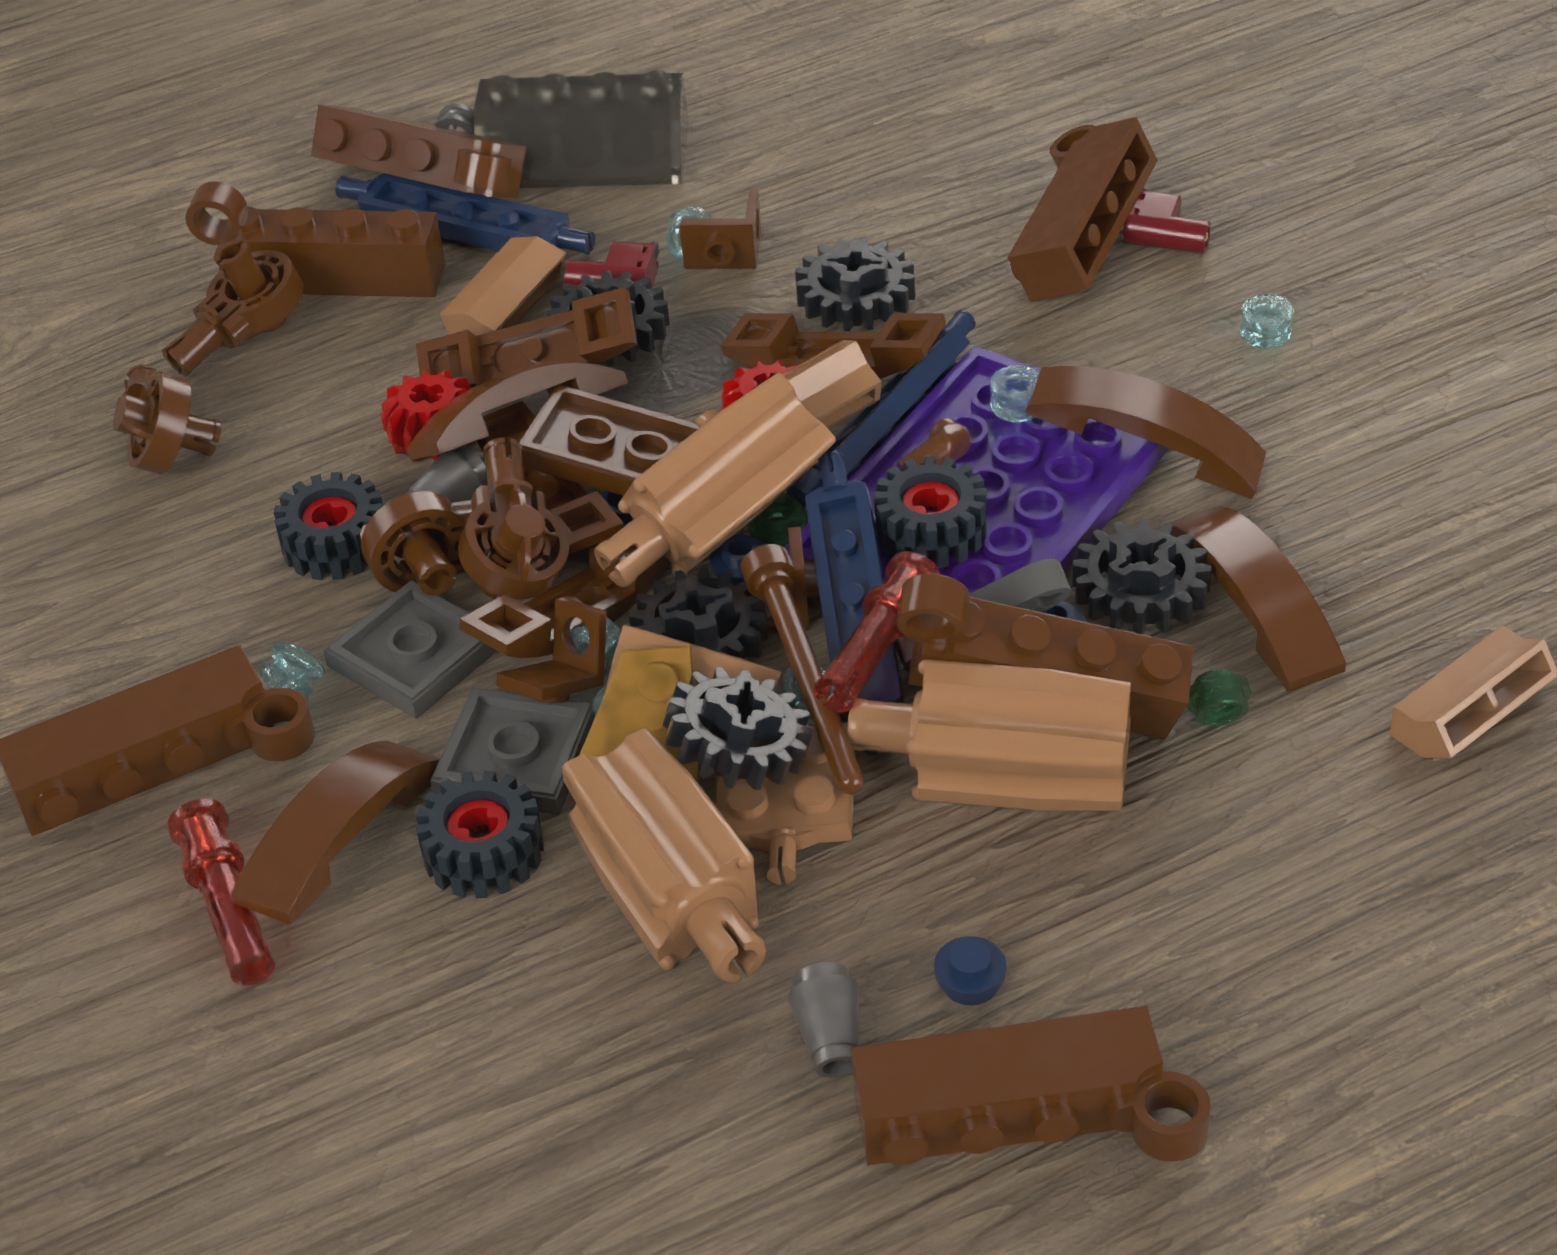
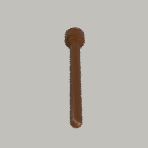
(769, 577)

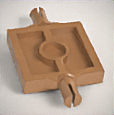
(791, 815)

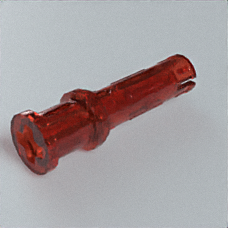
(872, 635)
(213, 868)

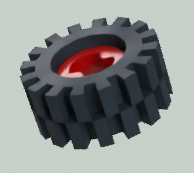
(907, 496)
(305, 521)
(486, 860)

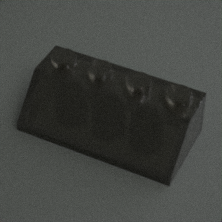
(589, 127)

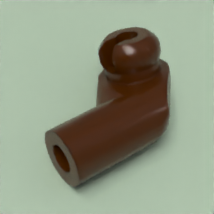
(945, 440)

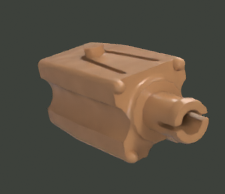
(715, 481)
(1006, 736)
(666, 855)

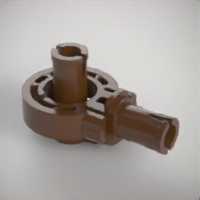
(228, 320)
(158, 420)
(517, 530)
(425, 533)

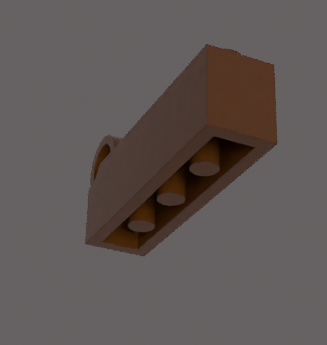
(418, 151)
(1082, 207)
(331, 249)
(974, 630)
(150, 738)
(1024, 1087)

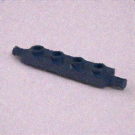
(466, 216)
(896, 401)
(848, 568)

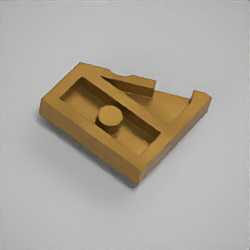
(639, 699)

